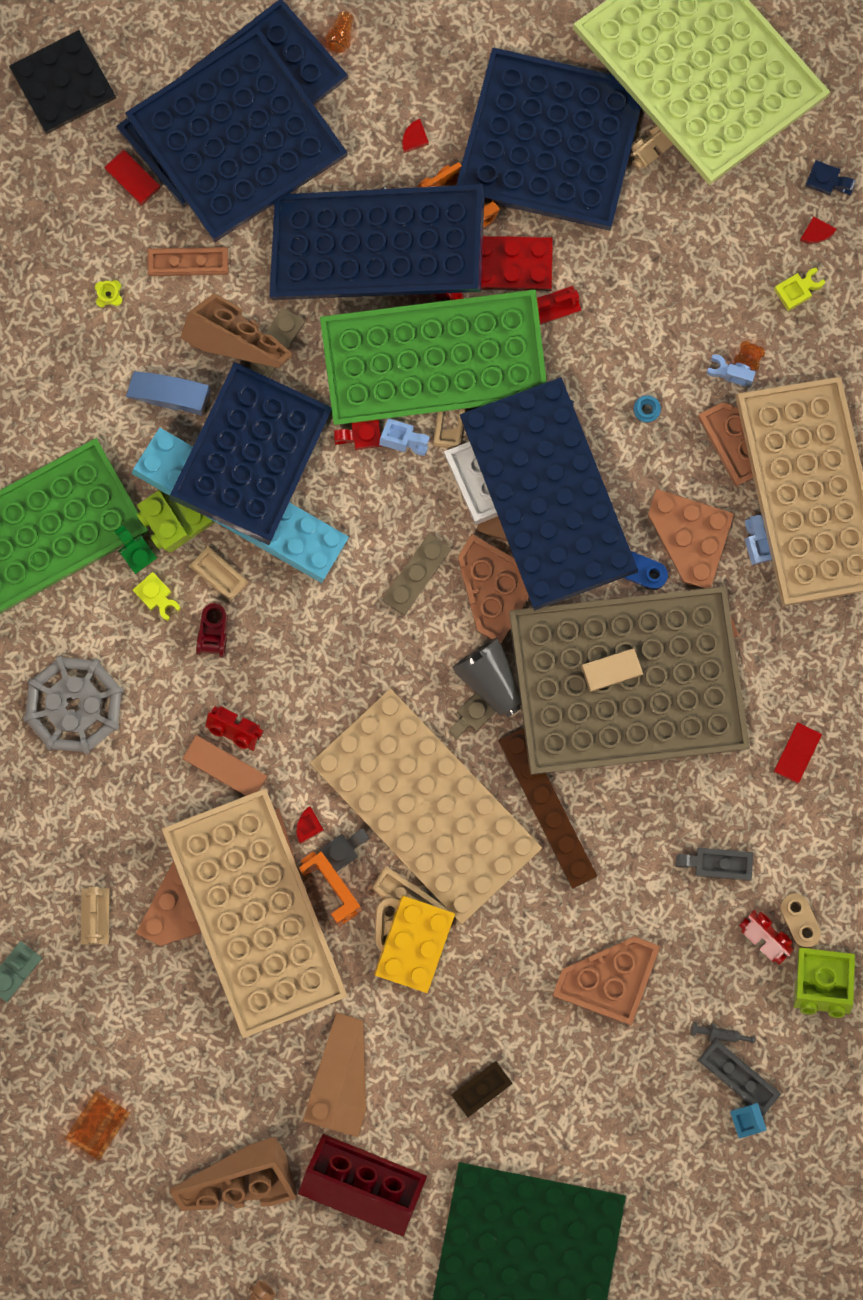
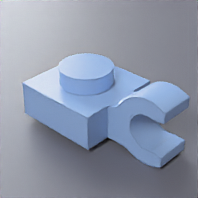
(737, 373)
(401, 435)
(757, 543)

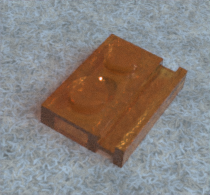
(97, 1125)

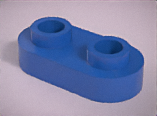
(645, 566)

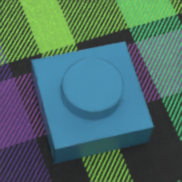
(748, 1120)

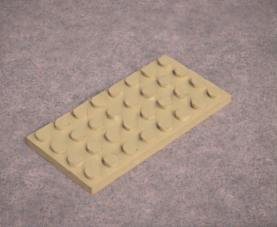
(807, 487)
(426, 806)
(254, 913)

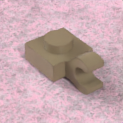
(473, 714)

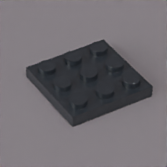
(62, 82)

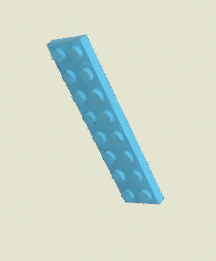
(300, 537)

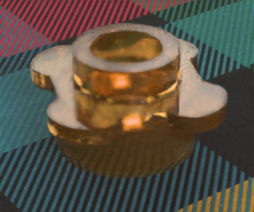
(749, 348)

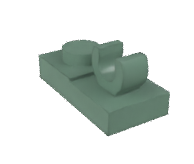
(17, 969)

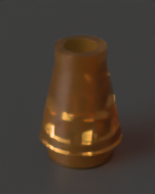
(339, 35)

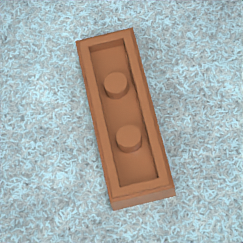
(188, 261)
(224, 767)

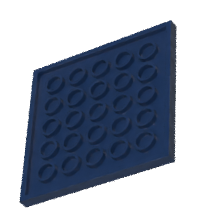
(236, 134)
(550, 139)

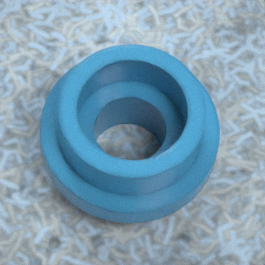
(653, 403)

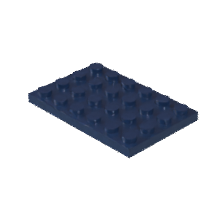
(250, 453)

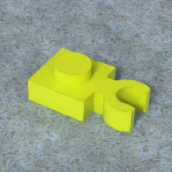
(796, 290)
(154, 593)

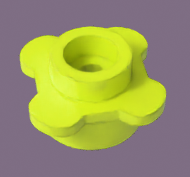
(108, 286)

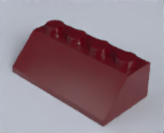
(362, 1185)

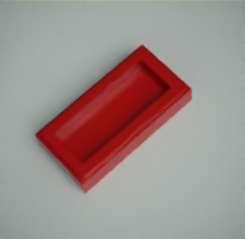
(132, 177)
(797, 753)

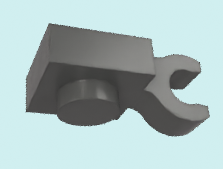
(341, 851)

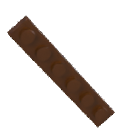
(548, 812)

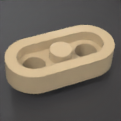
(382, 921)
(798, 921)

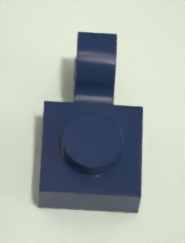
(826, 178)

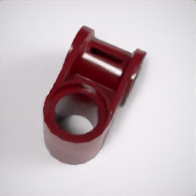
(212, 633)

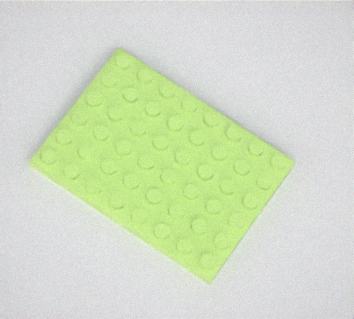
(704, 74)

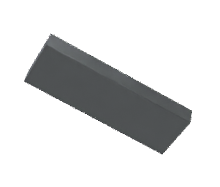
(739, 1076)

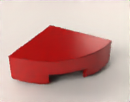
(414, 137)
(817, 231)
(308, 826)

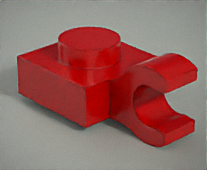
(363, 435)

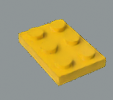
(414, 944)

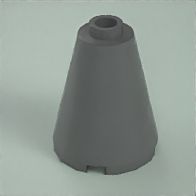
(490, 677)

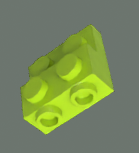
(170, 521)
(824, 982)

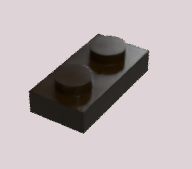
(481, 1089)

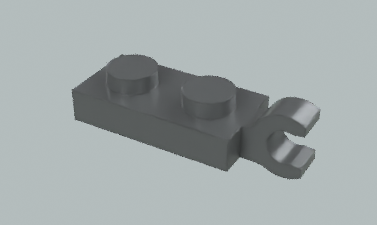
(718, 863)

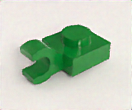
(135, 551)

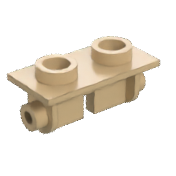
(643, 150)
(95, 916)

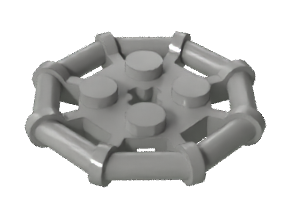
(70, 720)

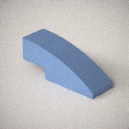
(169, 392)

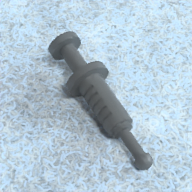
(719, 1033)

